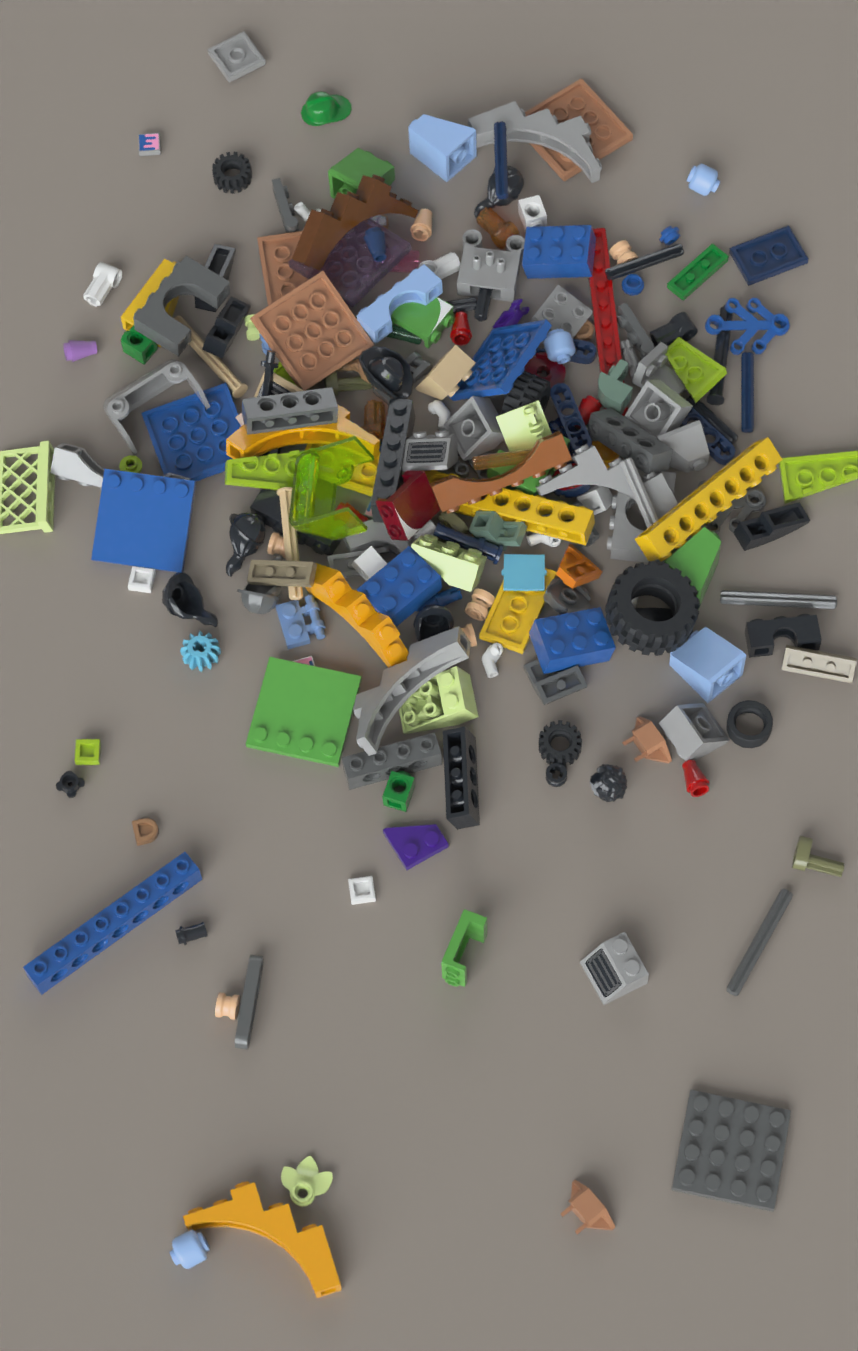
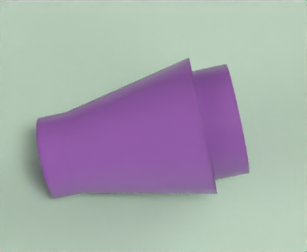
(76, 350)

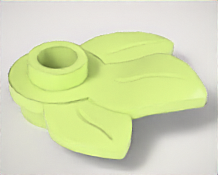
(305, 1178)

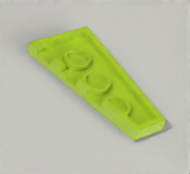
(262, 472)
(816, 473)

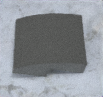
(554, 684)

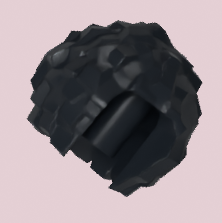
(609, 782)

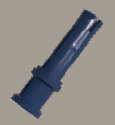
(465, 541)

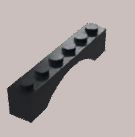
(389, 471)

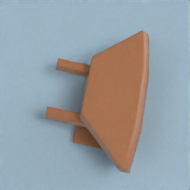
(649, 741)
(588, 1209)

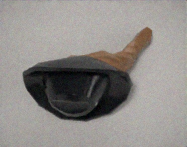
(384, 371)

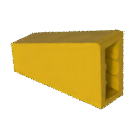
(152, 285)

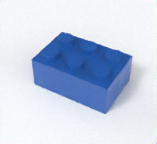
(559, 251)
(402, 586)
(572, 640)

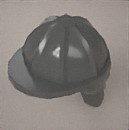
(261, 598)

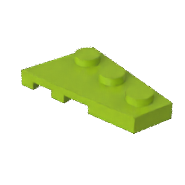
(694, 368)

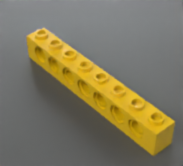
(750, 465)
(553, 525)

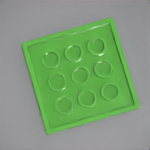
(303, 711)

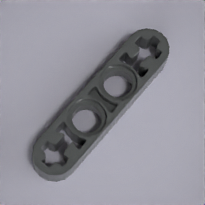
(249, 1002)

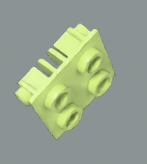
(523, 426)

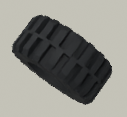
(657, 582)

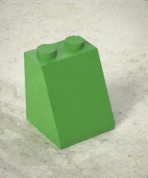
(349, 171)
(698, 560)

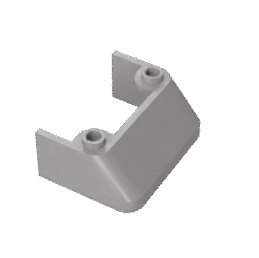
(144, 389)

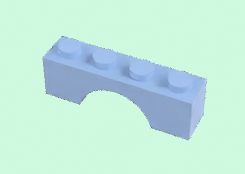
(419, 287)

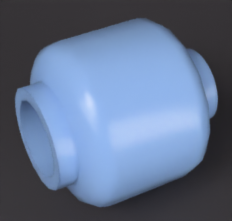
(703, 179)
(559, 346)
(189, 1249)

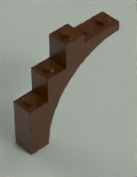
(328, 227)

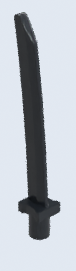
(269, 366)

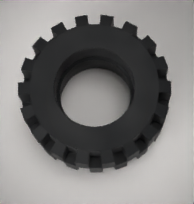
(525, 390)

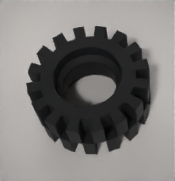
(232, 182)
(560, 730)

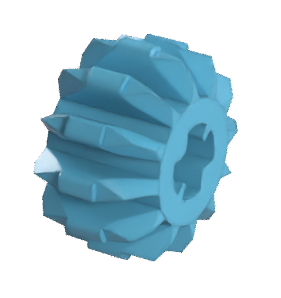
(208, 654)

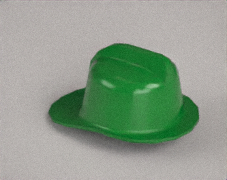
(325, 109)

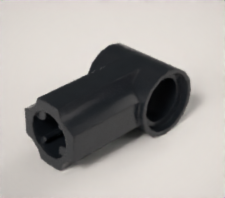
(679, 326)

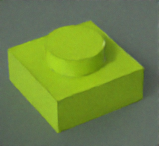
(87, 751)

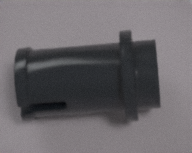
(191, 933)

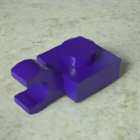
(511, 316)

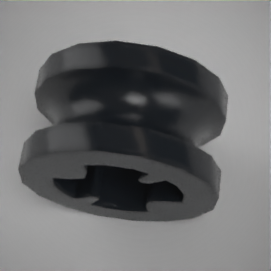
(563, 773)

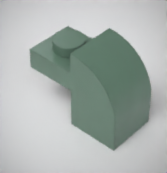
(611, 389)
(496, 531)

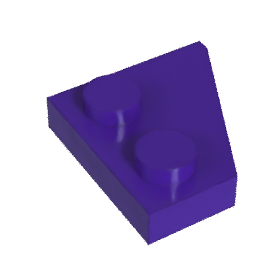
(415, 843)

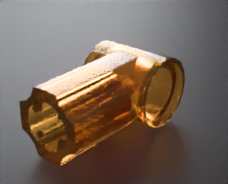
(496, 227)
(374, 418)

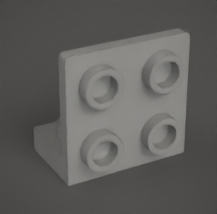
(563, 311)
(653, 368)

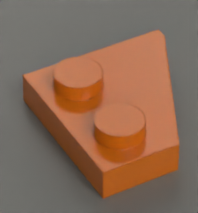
(577, 568)

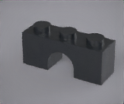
(801, 630)

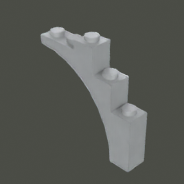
(543, 129)
(592, 471)
(399, 682)

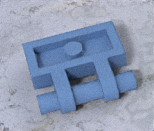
(293, 624)

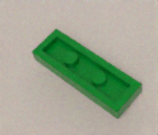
(697, 272)

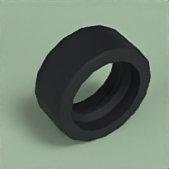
(756, 708)

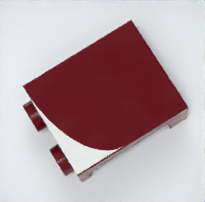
(409, 506)

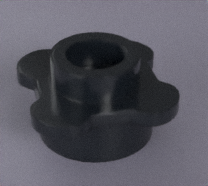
(70, 777)

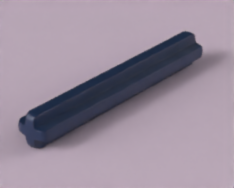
(501, 170)
(747, 392)

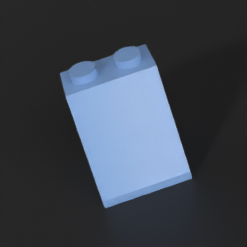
(442, 145)
(708, 663)

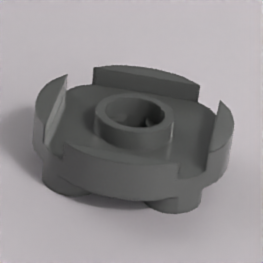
(558, 593)

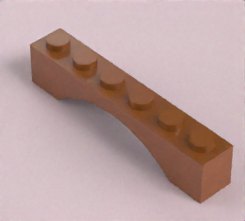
(546, 453)

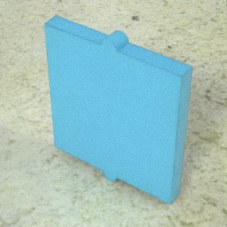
(524, 572)

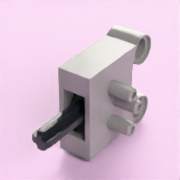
(489, 271)

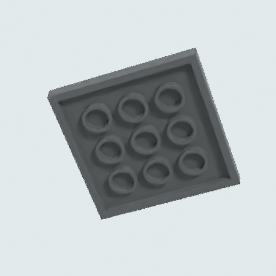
(731, 1150)

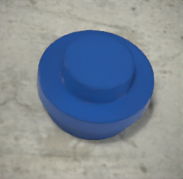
(669, 235)
(632, 284)

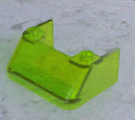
(315, 487)

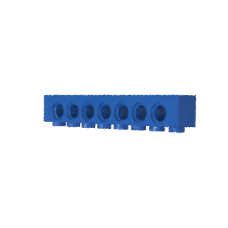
(113, 923)

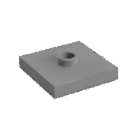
(236, 56)

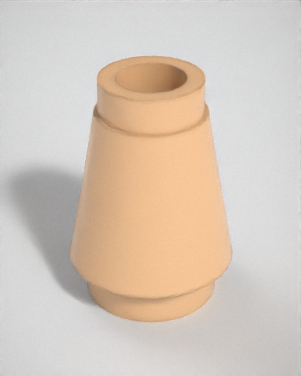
(422, 226)

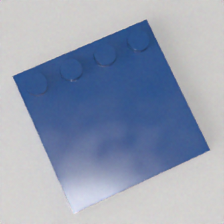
(502, 359)
(193, 438)
(143, 520)

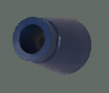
(376, 243)

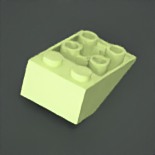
(455, 565)
(440, 703)

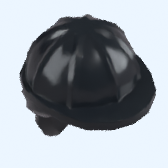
(515, 186)
(246, 536)
(185, 600)
(432, 621)

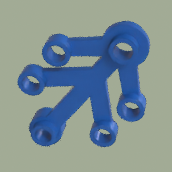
(749, 324)

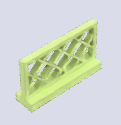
(44, 494)

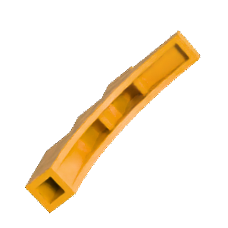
(243, 445)
(357, 610)
(277, 1224)

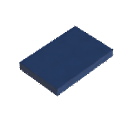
(768, 255)

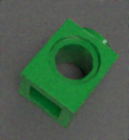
(140, 352)
(395, 799)

